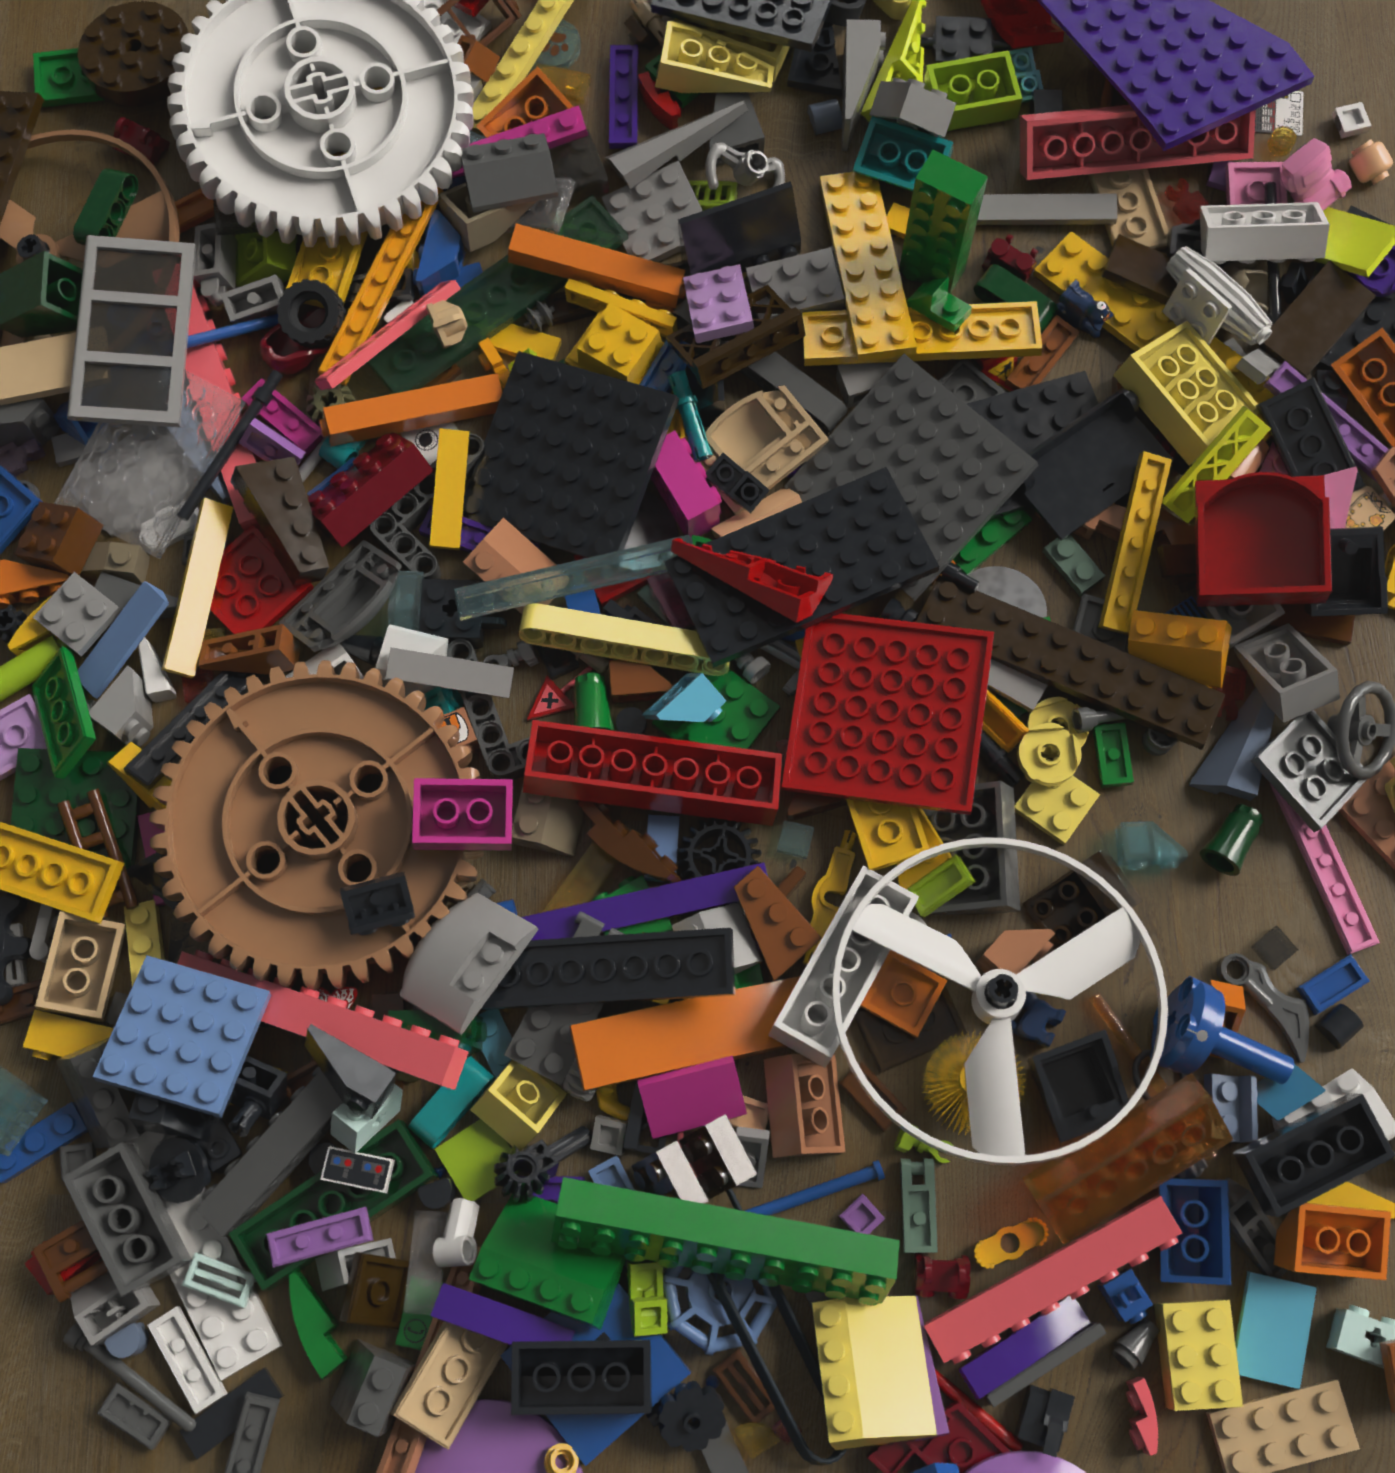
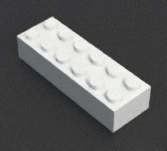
(808, 1016)

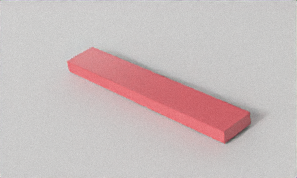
(385, 336)

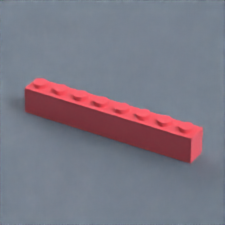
(1052, 1279)

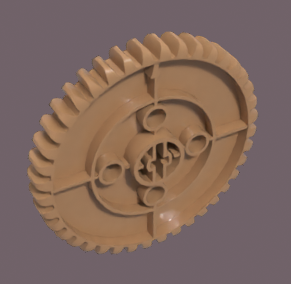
(229, 816)

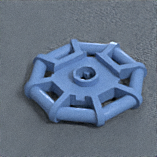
(710, 1310)

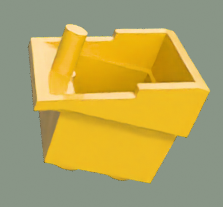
(617, 346)

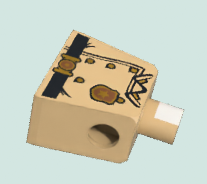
(1369, 509)

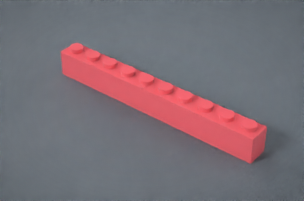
(207, 363)
(380, 1040)

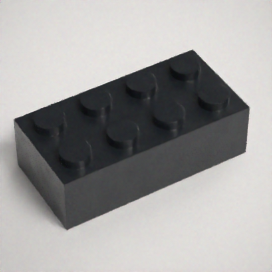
(1314, 1154)

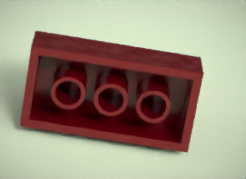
(368, 488)

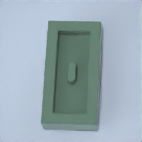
(1073, 564)

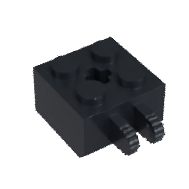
(439, 601)

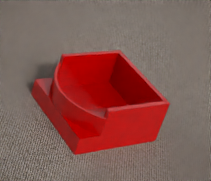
(1262, 540)

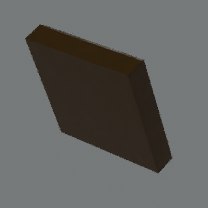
(375, 1291)

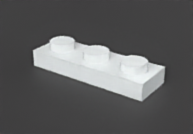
(187, 1359)

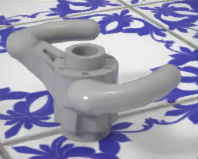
(747, 167)

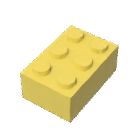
(1198, 1355)

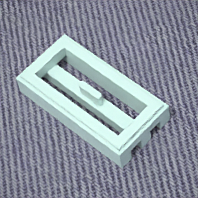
(245, 1289)

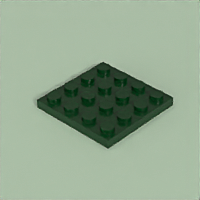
(39, 793)

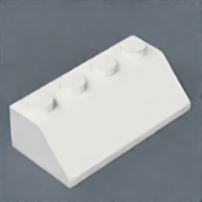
(1263, 232)

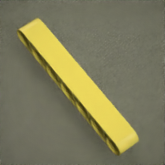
(616, 638)

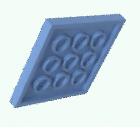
(182, 1036)

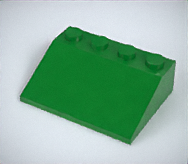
(532, 1269)

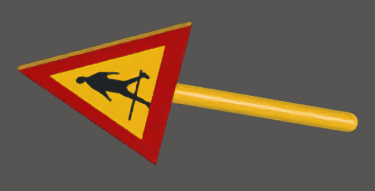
(1001, 370)

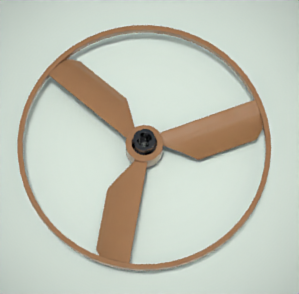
(148, 219)

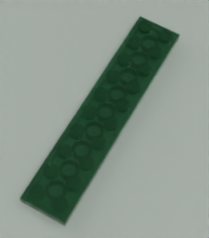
(489, 305)

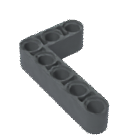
(404, 523)
(489, 724)

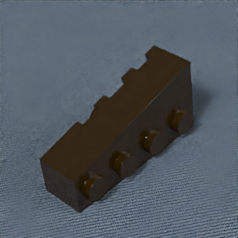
(285, 518)

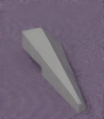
(646, 157)

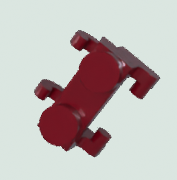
(141, 138)
(1012, 257)
(942, 1276)

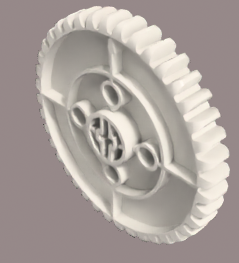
(321, 103)

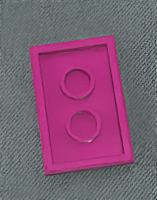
(691, 1096)

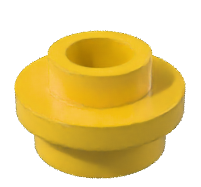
(567, 1452)

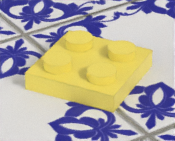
(1057, 808)

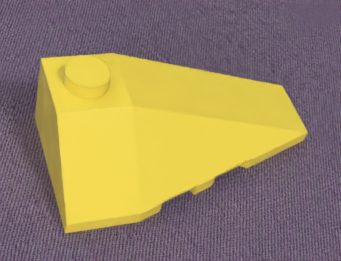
(704, 66)

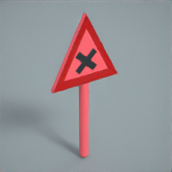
(552, 699)

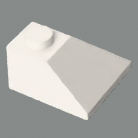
(409, 640)

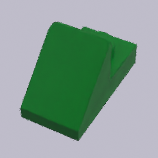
(938, 305)

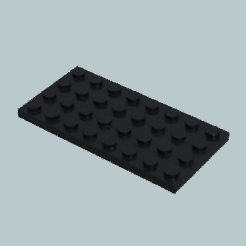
(853, 532)

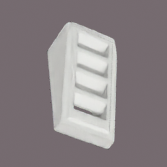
(156, 680)

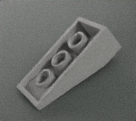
(861, 57)

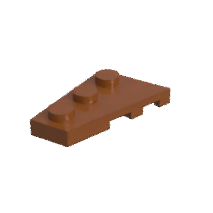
(775, 922)

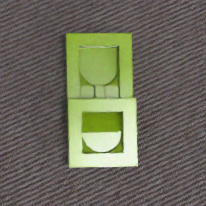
(646, 1298)

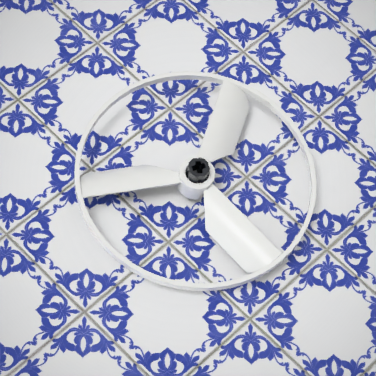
(999, 998)

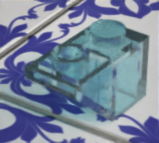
(1145, 845)

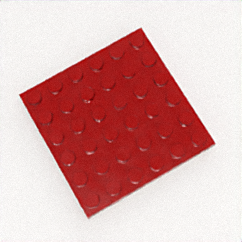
(889, 712)

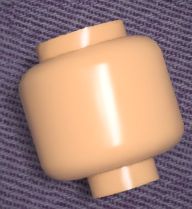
(1371, 162)

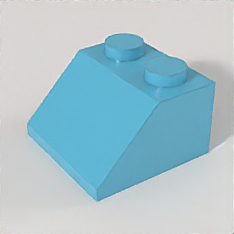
(688, 700)

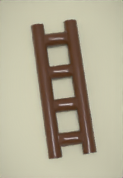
(105, 835)

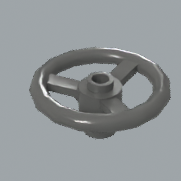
(1361, 729)

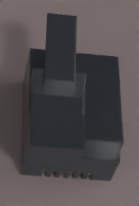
(1044, 1418)

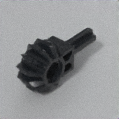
(539, 1162)

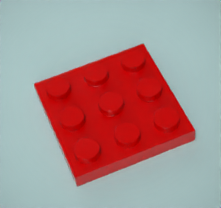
(252, 585)

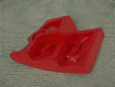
(1022, 22)

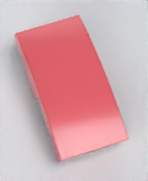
(1144, 1426)

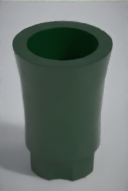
(1232, 840)

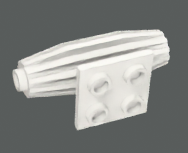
(1213, 300)

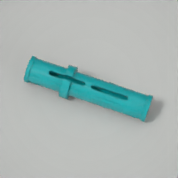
(690, 416)

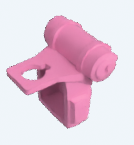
(1311, 177)

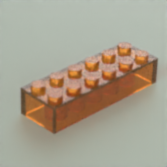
(1130, 1159)

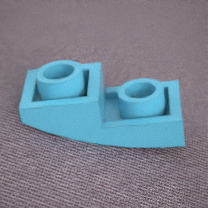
(1026, 73)

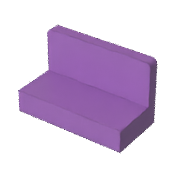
(268, 443)

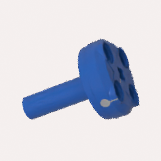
(1197, 1030)

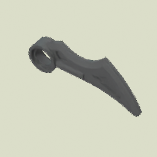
(1287, 1012)

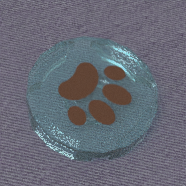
(562, 47)

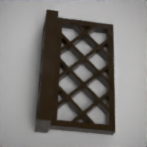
(742, 348)

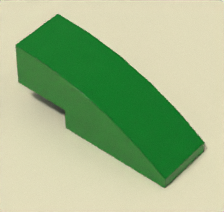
(314, 1324)

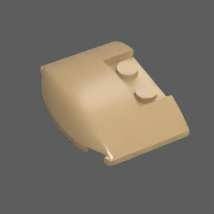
(765, 436)

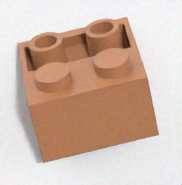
(1016, 949)

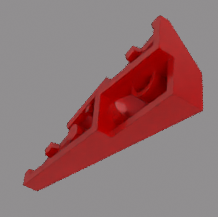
(772, 584)

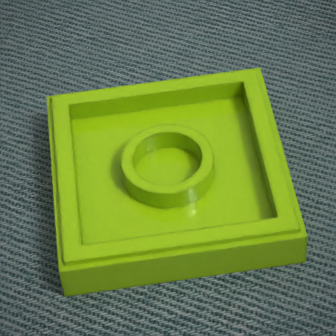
(472, 1159)

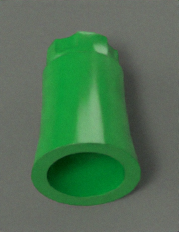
(591, 702)

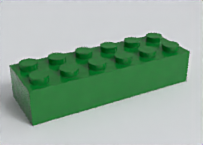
(941, 220)

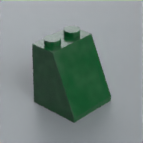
(40, 296)
(470, 1040)

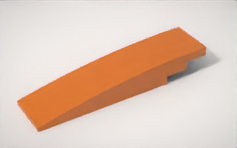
(679, 1034)

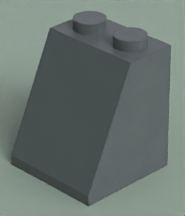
(371, 1388)

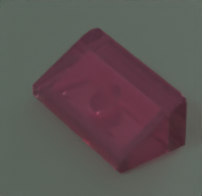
(669, 601)

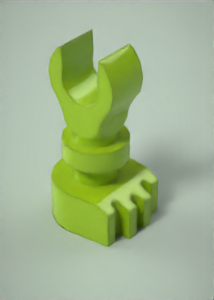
(905, 1142)

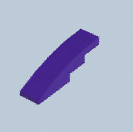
(494, 1318)
(1023, 1347)

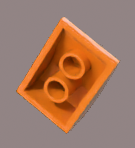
(527, 102)

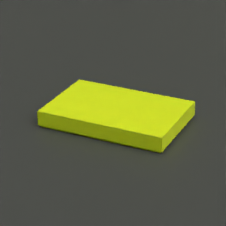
(1356, 242)

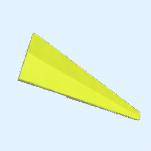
(905, 55)

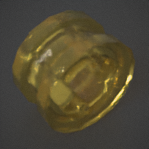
(1286, 134)

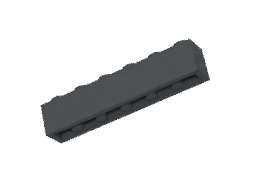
(271, 1156)

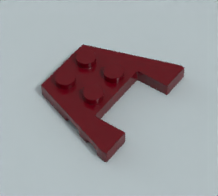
(965, 1445)

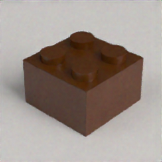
(58, 538)

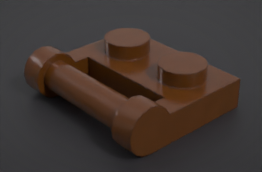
(64, 1252)

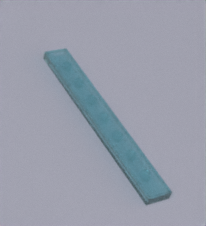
(564, 579)

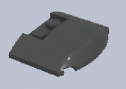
(344, 598)

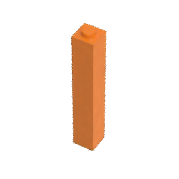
(596, 265)
(411, 410)

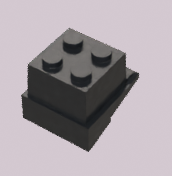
(1356, 572)
(1079, 1085)

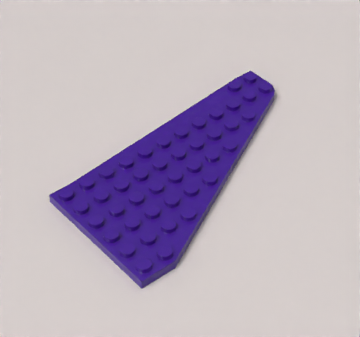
(1181, 61)

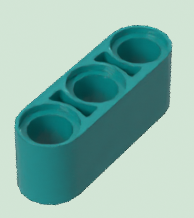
(451, 1105)

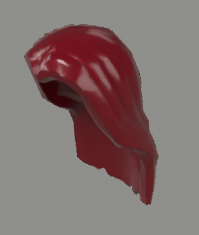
(287, 355)

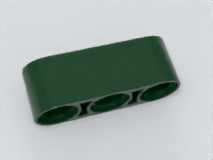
(106, 205)
(1001, 286)

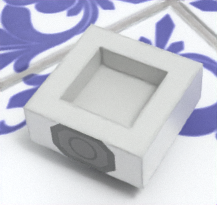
(1351, 120)

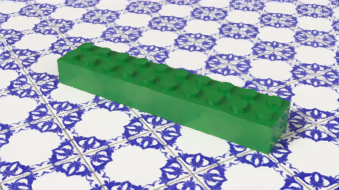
(725, 1241)

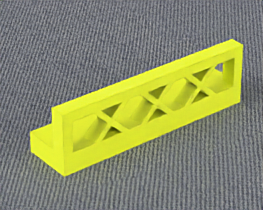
(1217, 460)

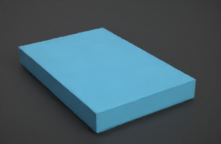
(1274, 1329)

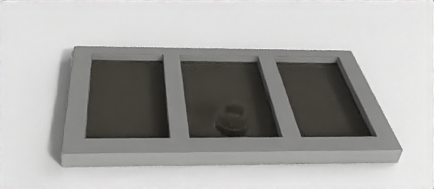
(132, 332)

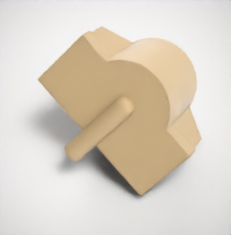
(447, 322)

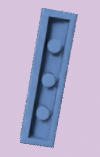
(122, 638)

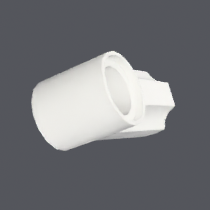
(457, 1244)

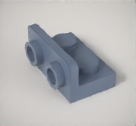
(1236, 1103)

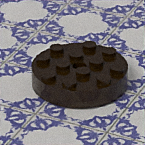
(131, 52)

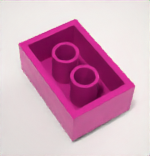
(684, 487)
(462, 814)

